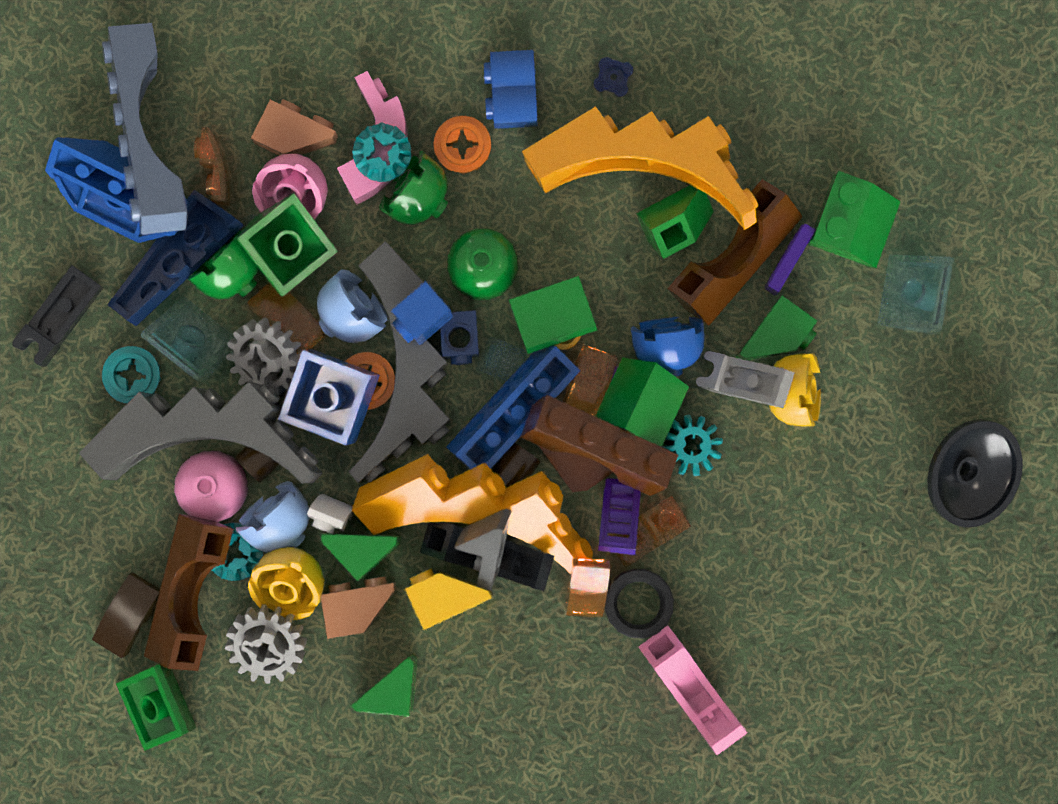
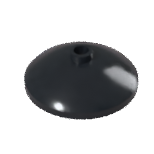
(988, 474)

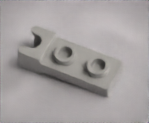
(747, 380)

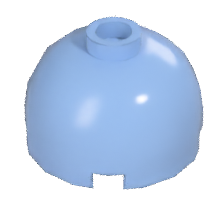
(348, 311)
(277, 520)

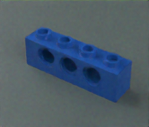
(505, 414)

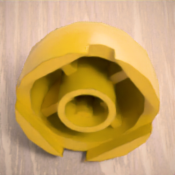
(803, 399)
(287, 580)

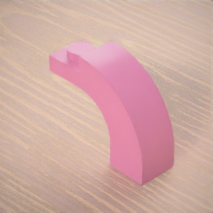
(386, 112)
(692, 690)

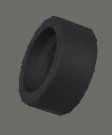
(663, 615)

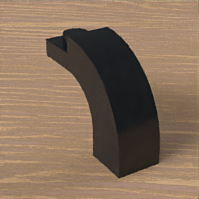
(518, 563)

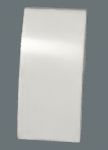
(329, 514)

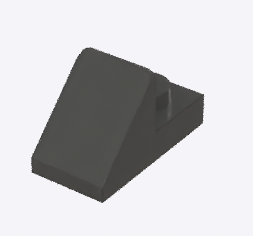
(487, 541)

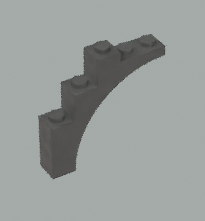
(416, 366)
(149, 426)

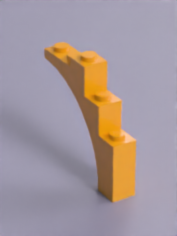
(596, 146)
(426, 494)

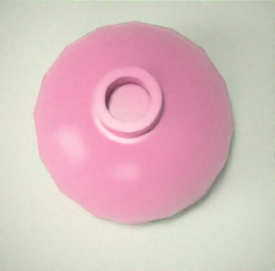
(291, 175)
(211, 486)

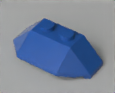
(94, 184)

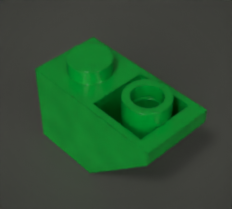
(676, 220)

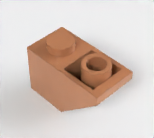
(288, 132)
(354, 610)

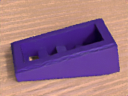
(624, 497)

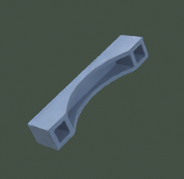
(157, 191)

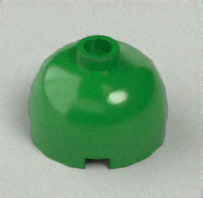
(417, 192)
(482, 264)
(226, 272)

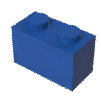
(421, 314)

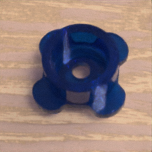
(621, 70)

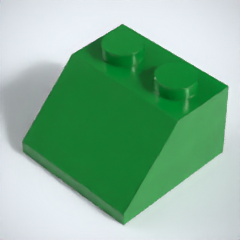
(855, 219)

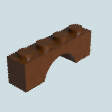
(711, 285)
(573, 431)
(176, 632)

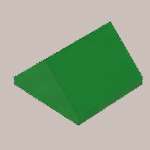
(286, 244)
(552, 314)
(643, 400)
(360, 552)
(392, 693)
(156, 706)

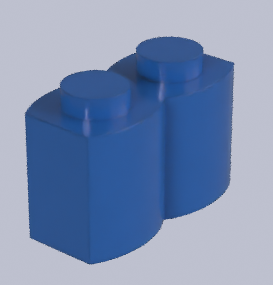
(513, 89)

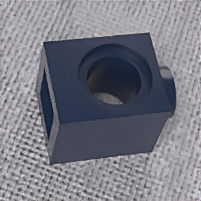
(466, 321)

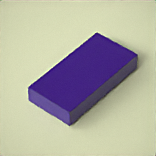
(789, 259)

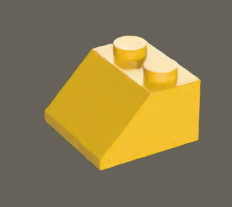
(443, 596)

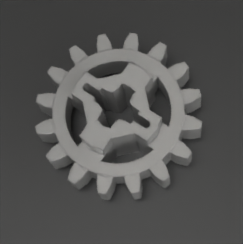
(265, 356)
(248, 647)

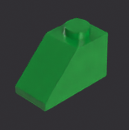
(780, 332)

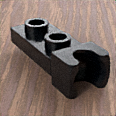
(58, 315)

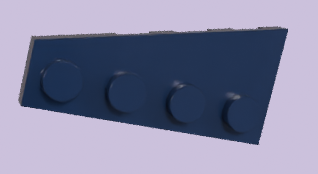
(174, 259)

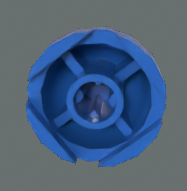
(669, 343)

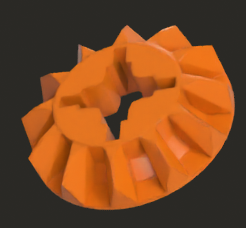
(449, 133)
(380, 366)

